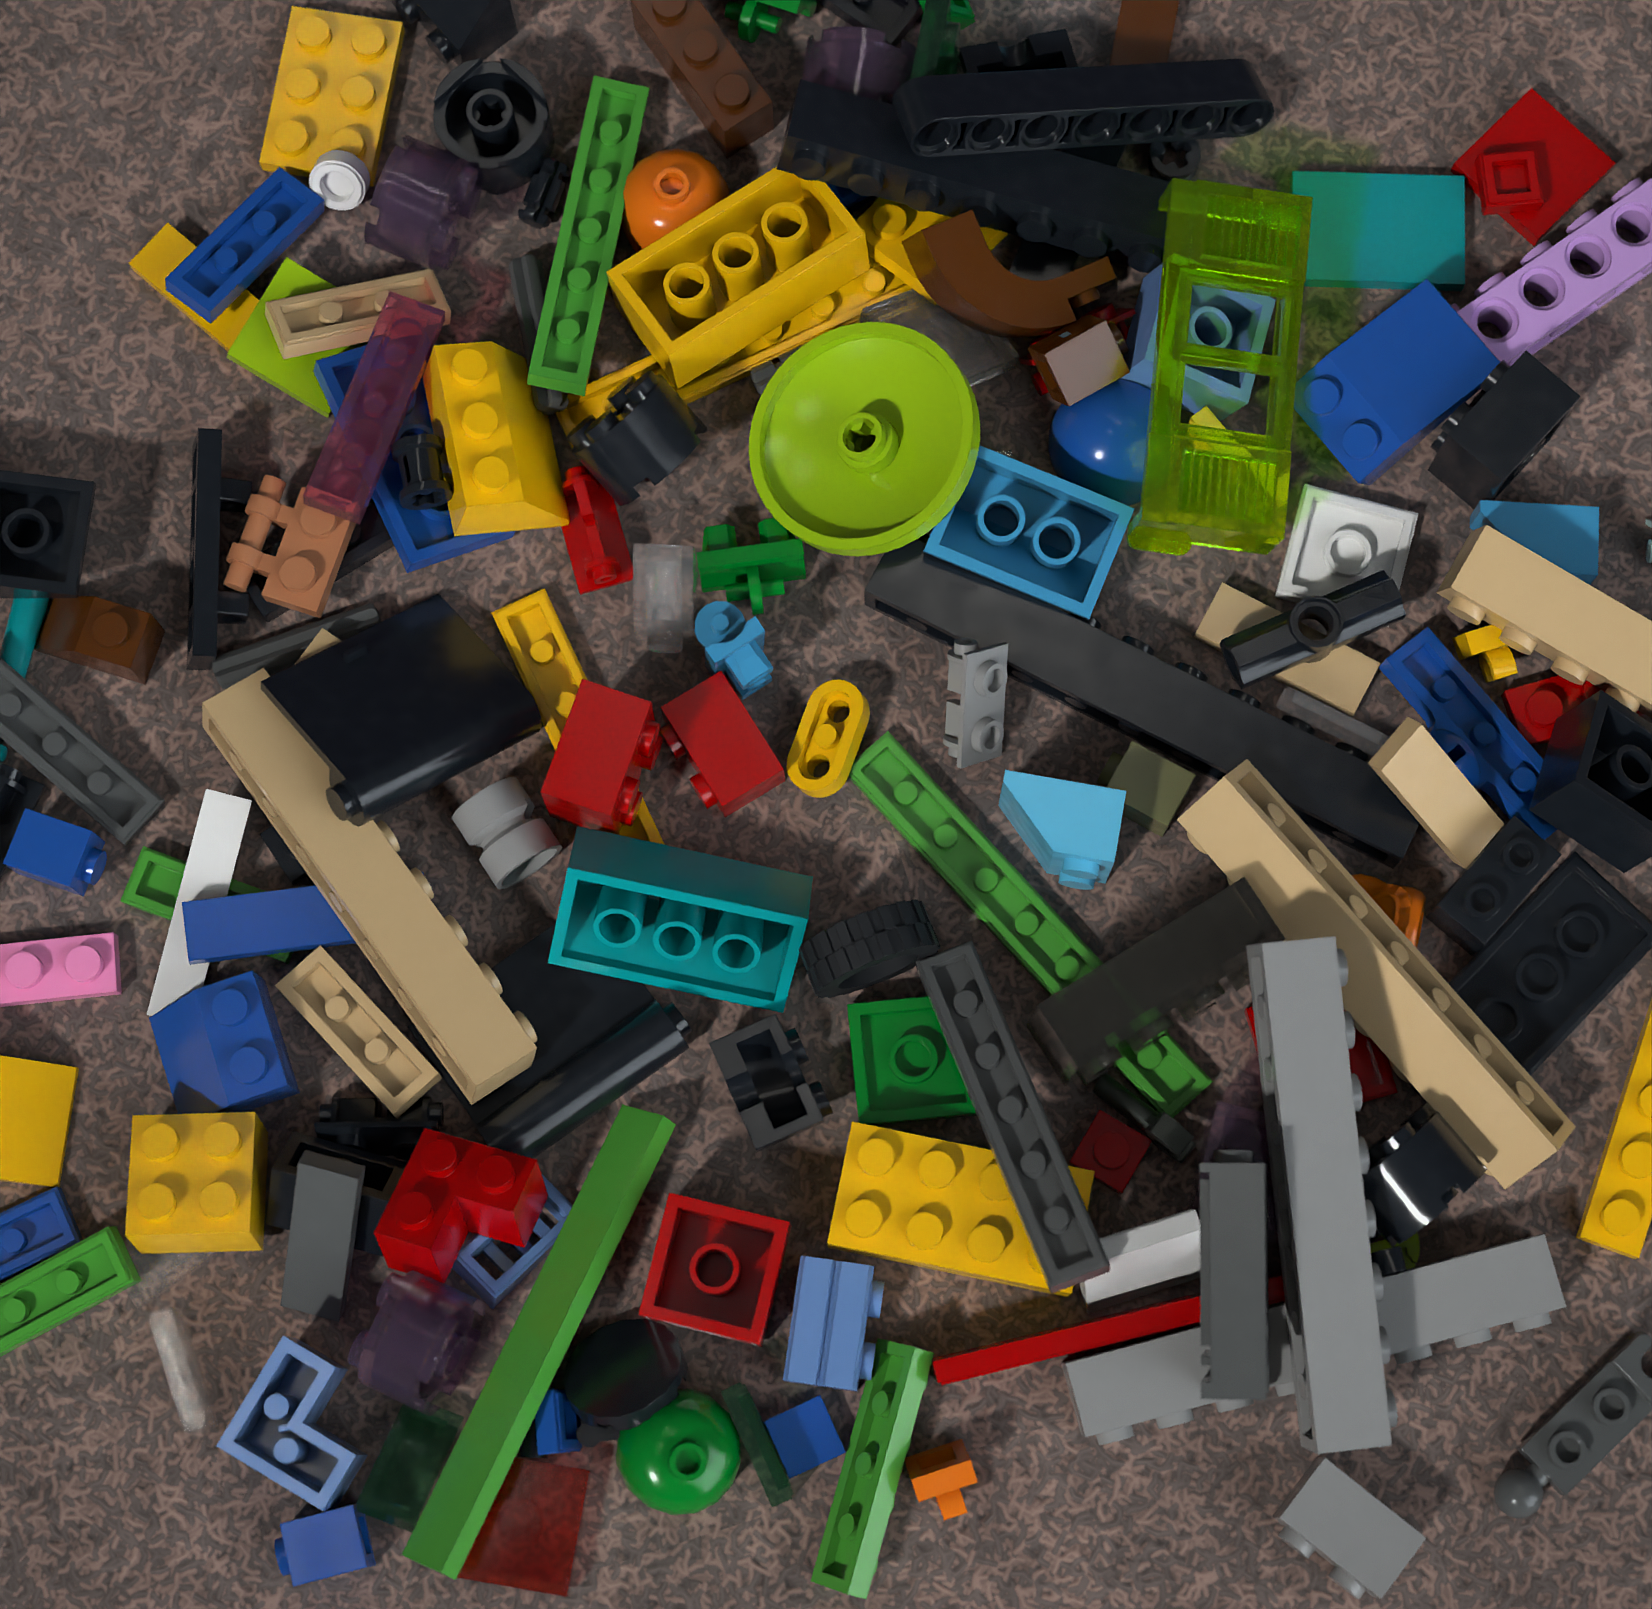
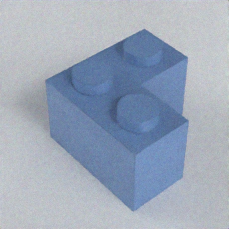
(279, 1430)

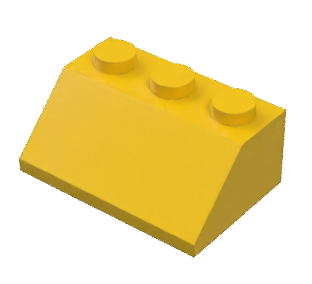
(492, 441)

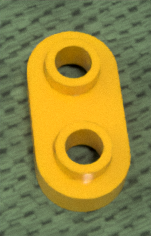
(824, 740)

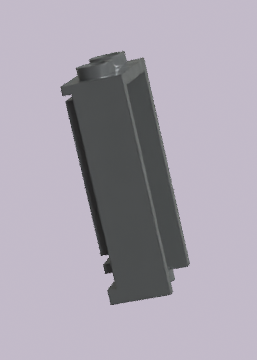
(1234, 1276)

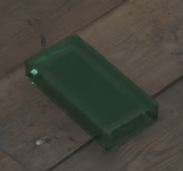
(758, 1444)
(409, 1466)

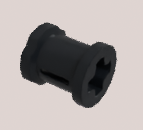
(421, 472)

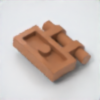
(307, 556)

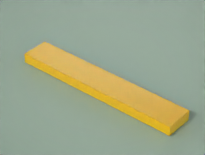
(553, 676)

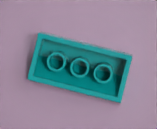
(681, 919)

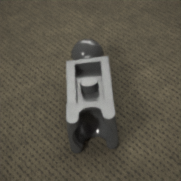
(1580, 1430)

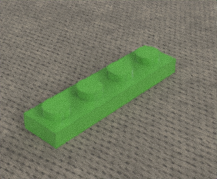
(872, 1468)

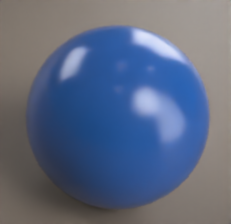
(1103, 441)

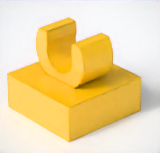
(1494, 655)

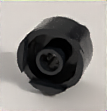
(495, 121)
(637, 437)
(1417, 1173)

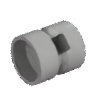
(502, 826)

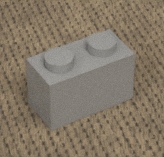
(1348, 1529)

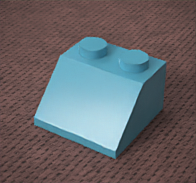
(1065, 825)

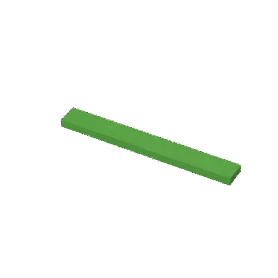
(1008, 905)
(538, 1342)

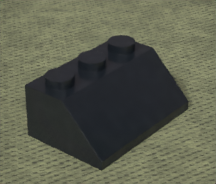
(461, 27)

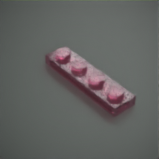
(374, 407)

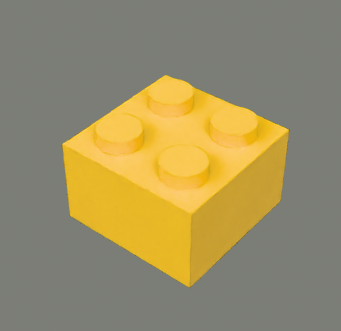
(197, 1183)

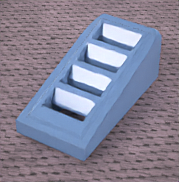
(493, 1290)

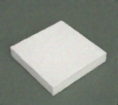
(1341, 542)
(1146, 1260)

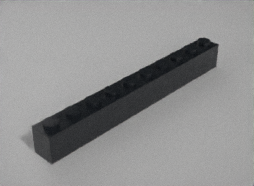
(1147, 697)

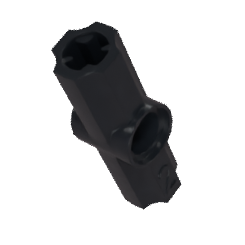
(1344, 613)

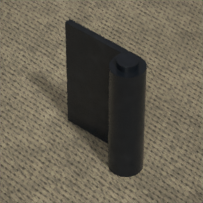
(403, 708)
(592, 1048)

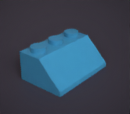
(1032, 532)

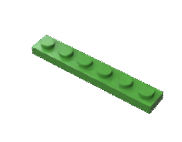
(588, 237)

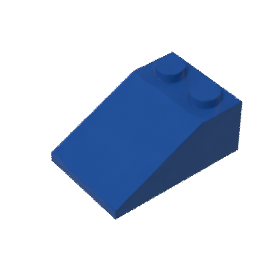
(1393, 382)

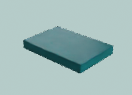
(1384, 229)

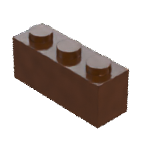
(705, 70)

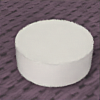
(340, 179)

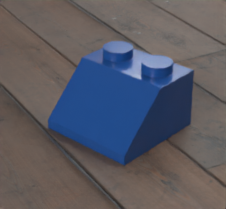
(224, 1048)

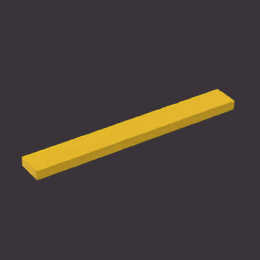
(829, 313)

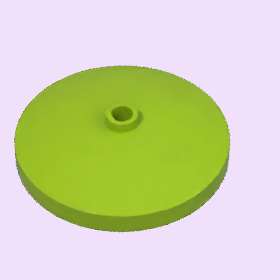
(826, 411)

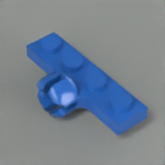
(1468, 726)

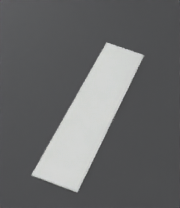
(204, 877)

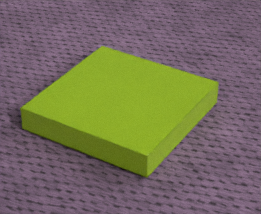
(259, 353)

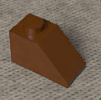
(101, 636)

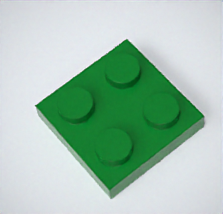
(903, 1064)

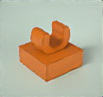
(941, 1474)

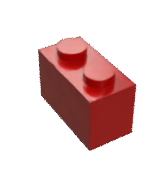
(721, 744)

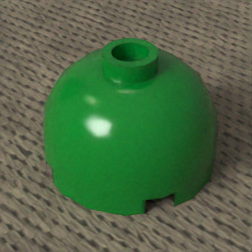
(681, 1455)

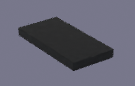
(1554, 961)

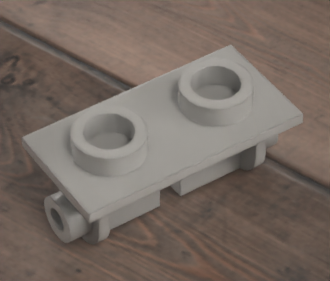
(976, 720)

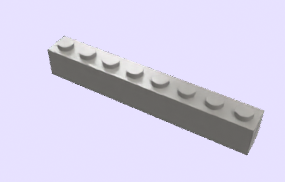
(1321, 1195)
(1418, 1308)

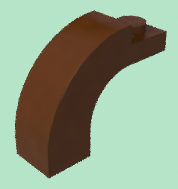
(982, 294)

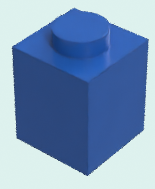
(56, 852)
(324, 1545)

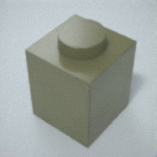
(1151, 786)

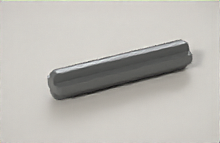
(529, 295)
(286, 648)

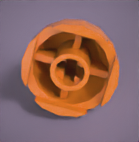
(667, 192)

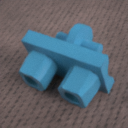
(733, 646)

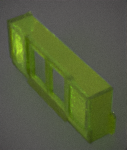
(1207, 480)

